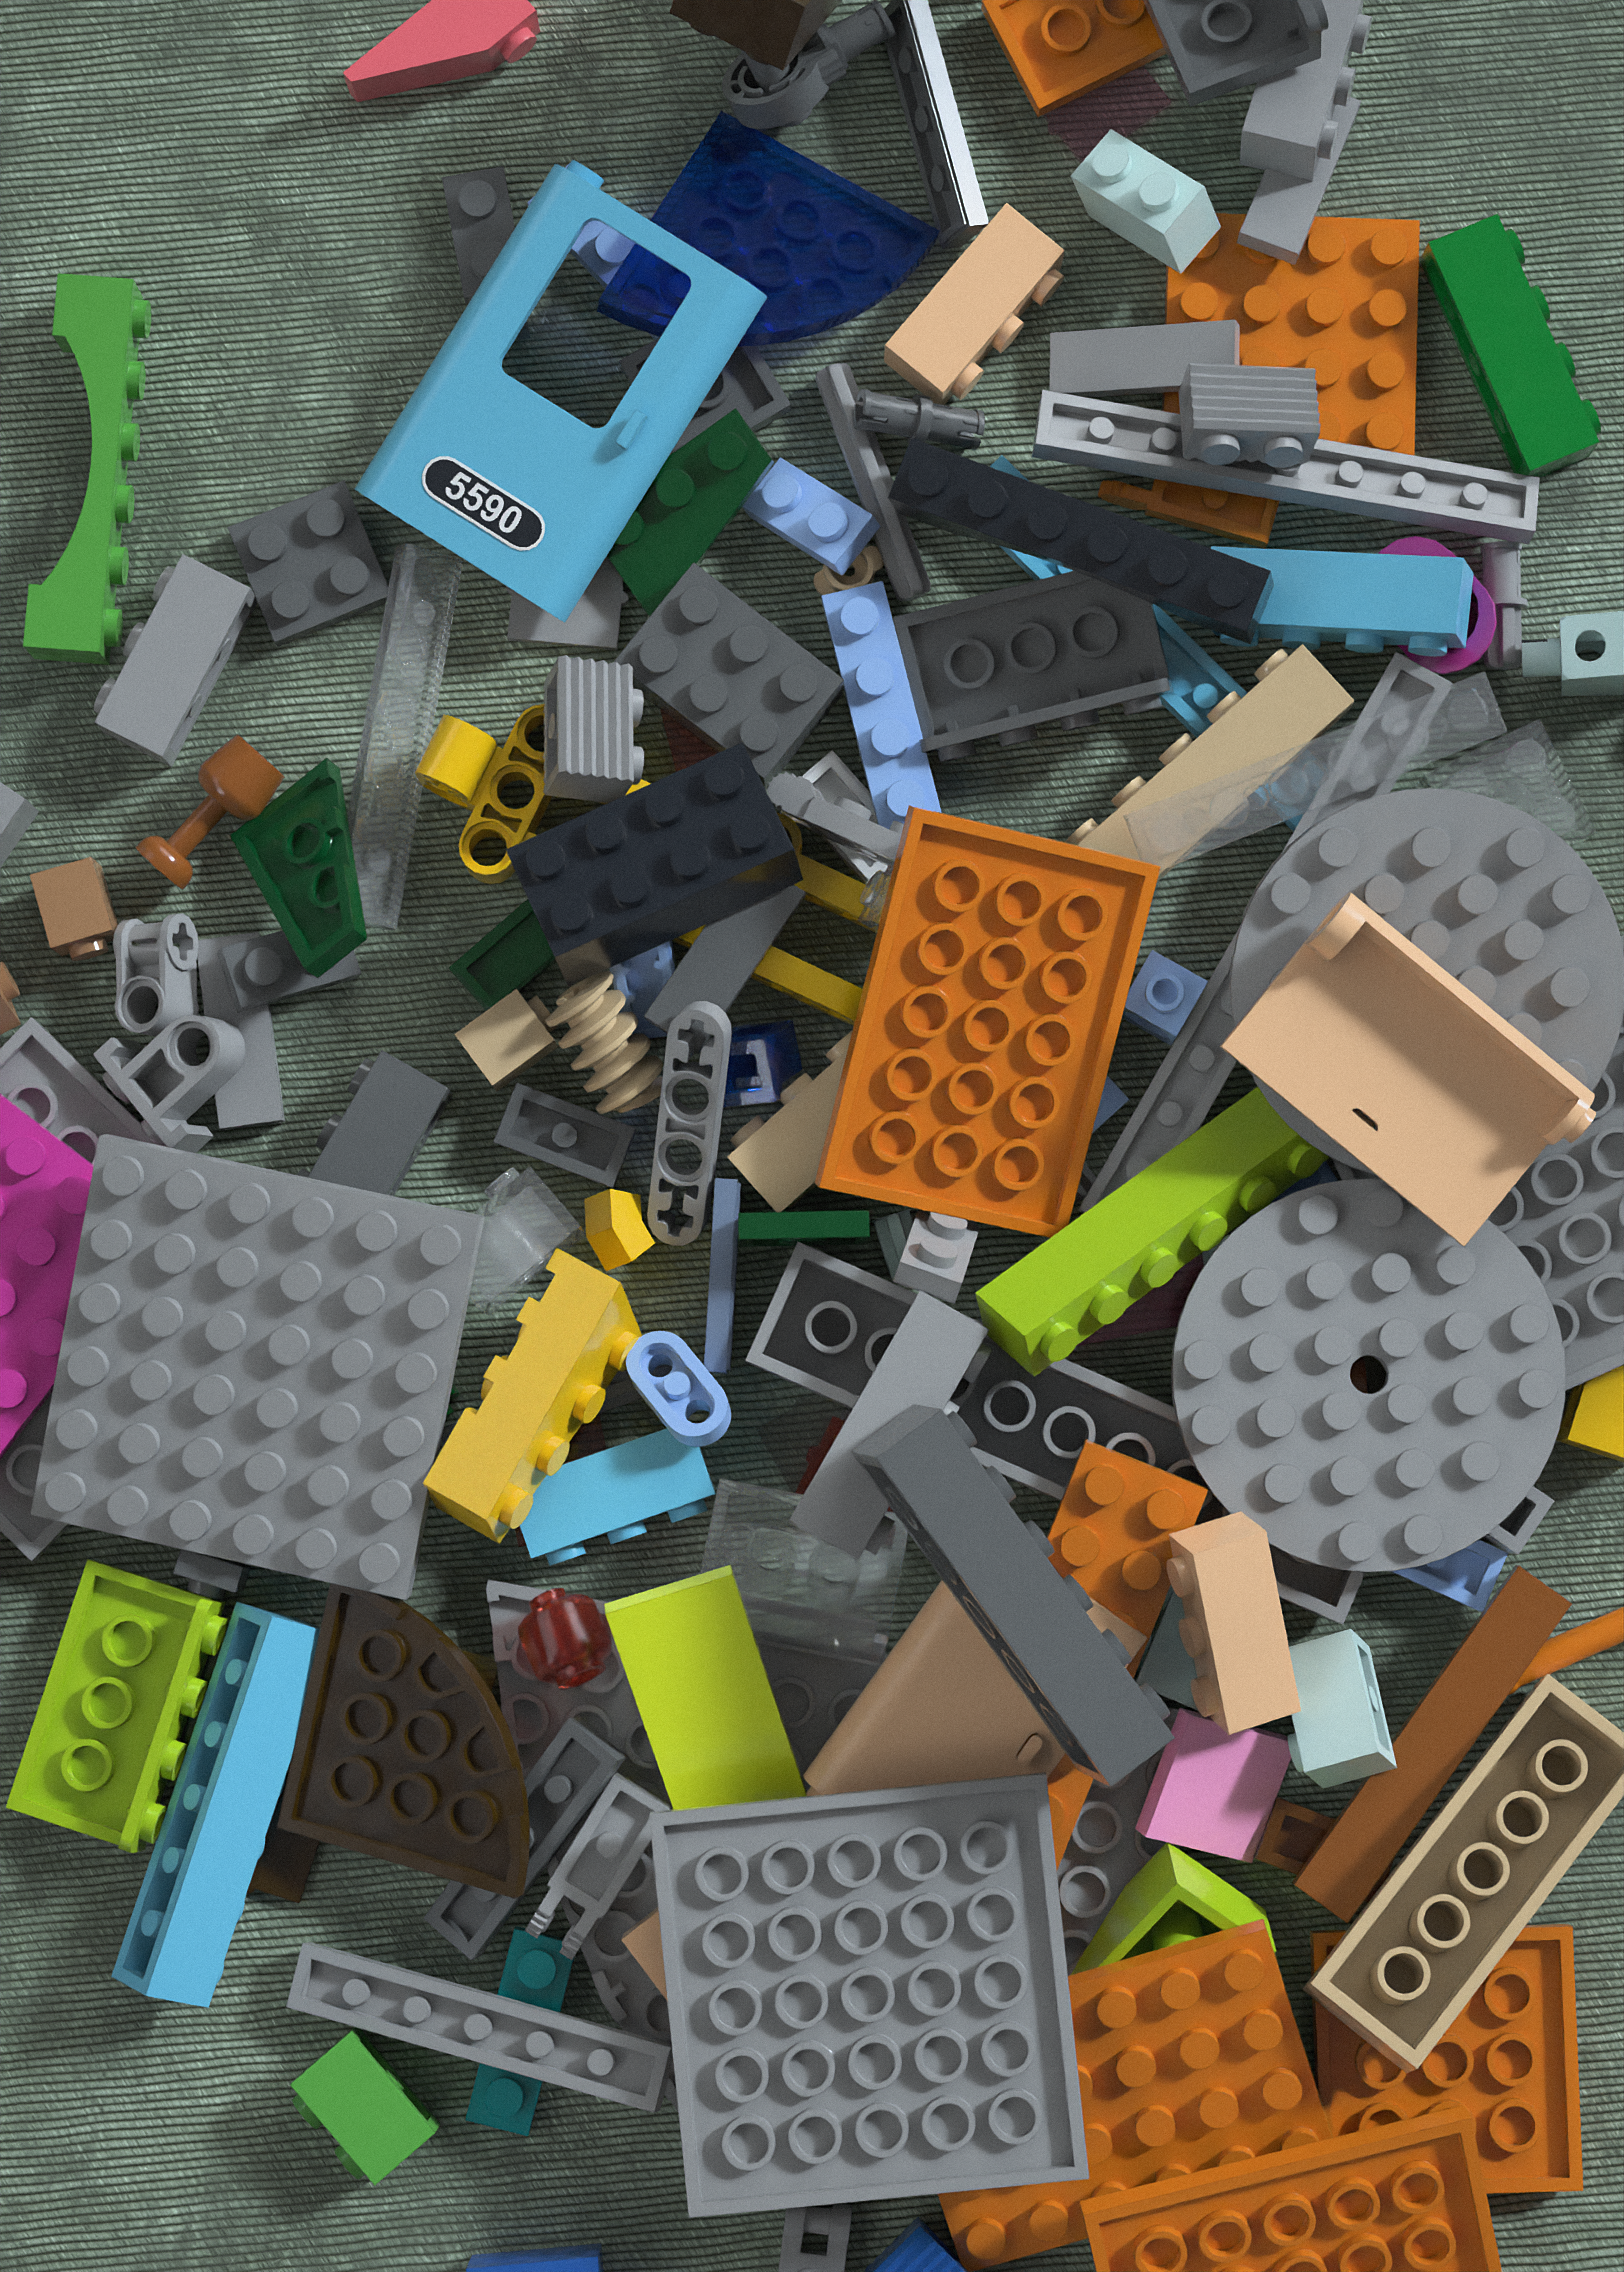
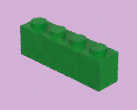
(1510, 348)

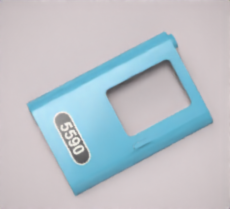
(511, 472)

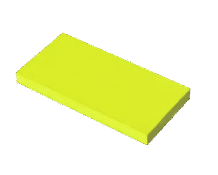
(704, 1693)

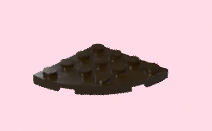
(406, 1750)

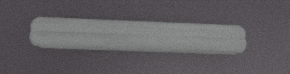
(873, 484)

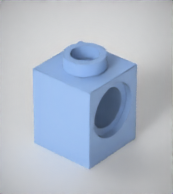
(1162, 997)

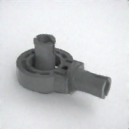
(789, 95)

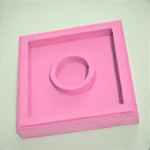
(1214, 1787)

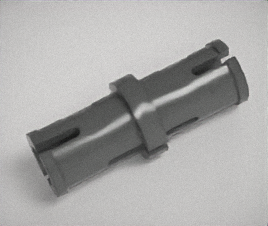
(918, 419)

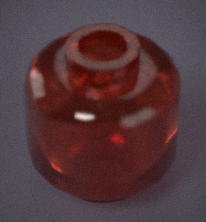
(564, 1638)

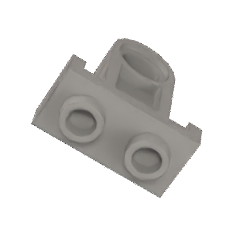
(169, 1080)

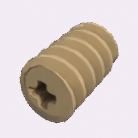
(608, 1044)

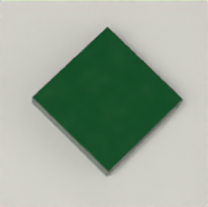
(808, 1228)

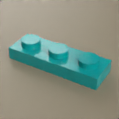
(537, 1976)

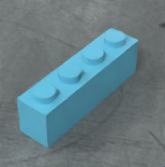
(1362, 600)

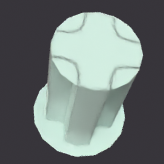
(893, 1235)

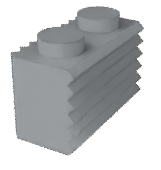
(1249, 414)
(590, 730)

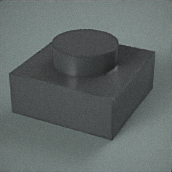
(210, 1574)

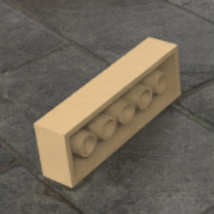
(1475, 1875)

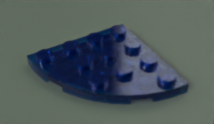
(781, 225)

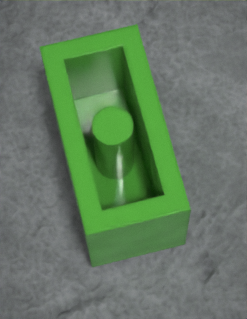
(363, 2107)

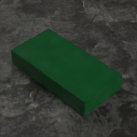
(505, 958)

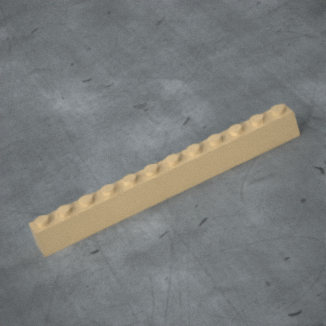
(1286, 708)

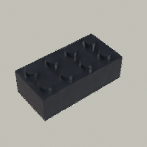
(655, 864)

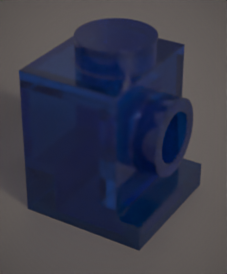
(760, 1062)

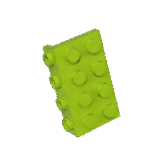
(118, 1706)

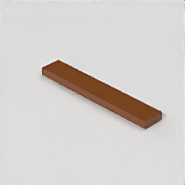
(1432, 1743)

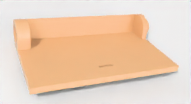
(1440, 1073)
(942, 1710)

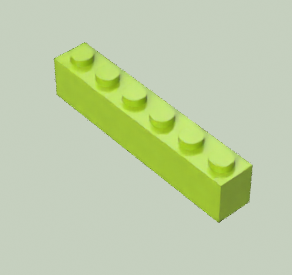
(1144, 1232)

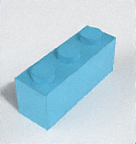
(615, 1494)

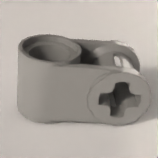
(155, 973)

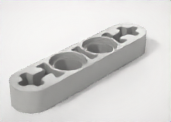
(695, 1125)

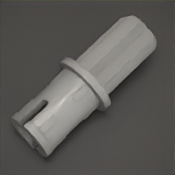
(1503, 582)

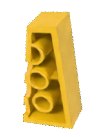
(535, 1399)

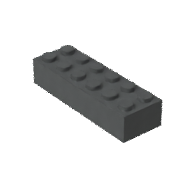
(1014, 1592)

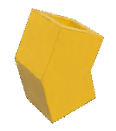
(616, 1227)

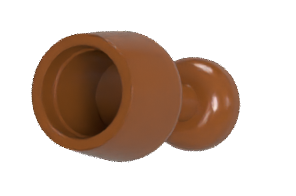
(237, 783)

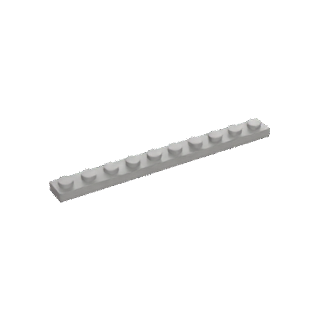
(1196, 1062)

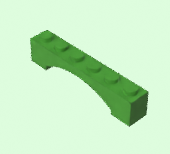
(74, 608)

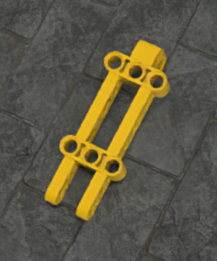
(472, 771)

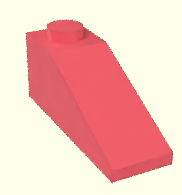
(445, 44)

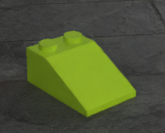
(1167, 1905)

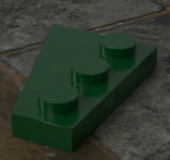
(688, 507)
(307, 868)

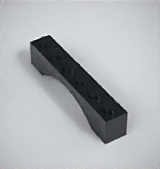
(1103, 545)

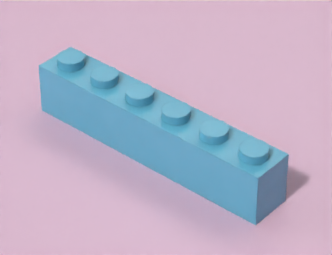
(219, 1809)

